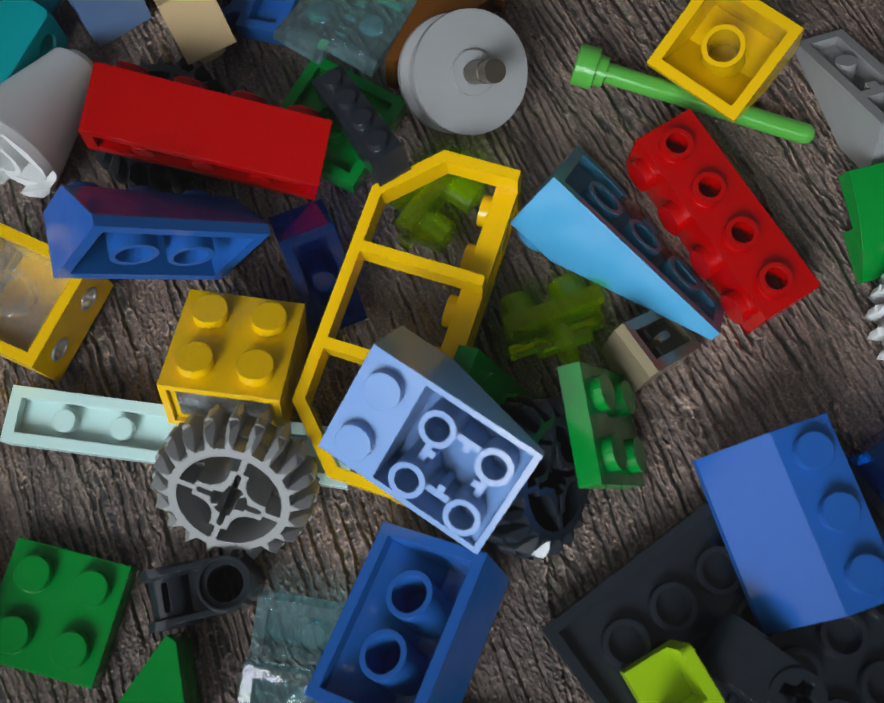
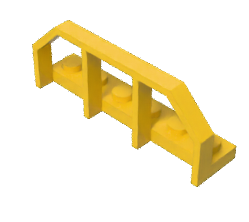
(461, 313)

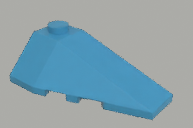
(588, 230)

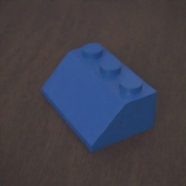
(147, 233)
(795, 526)
(410, 623)

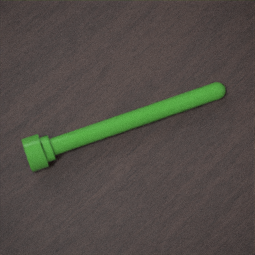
(595, 68)

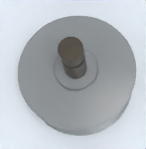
(463, 72)

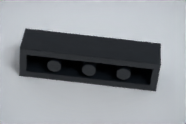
(361, 125)

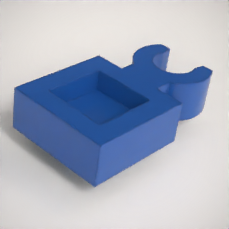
(257, 18)

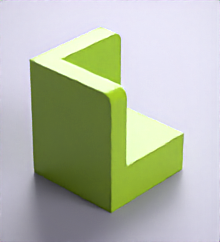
(671, 676)

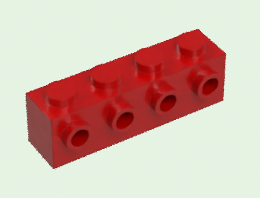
(204, 130)
(719, 222)

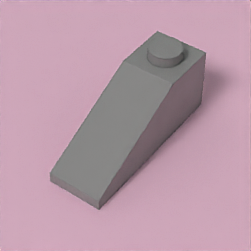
(849, 92)

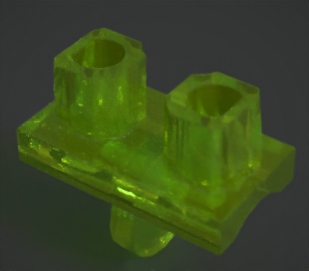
(421, 217)
(553, 325)

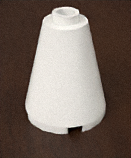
(42, 119)

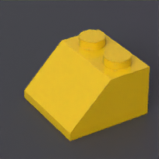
(727, 52)

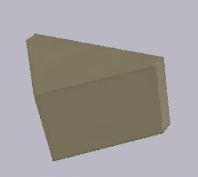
(648, 348)

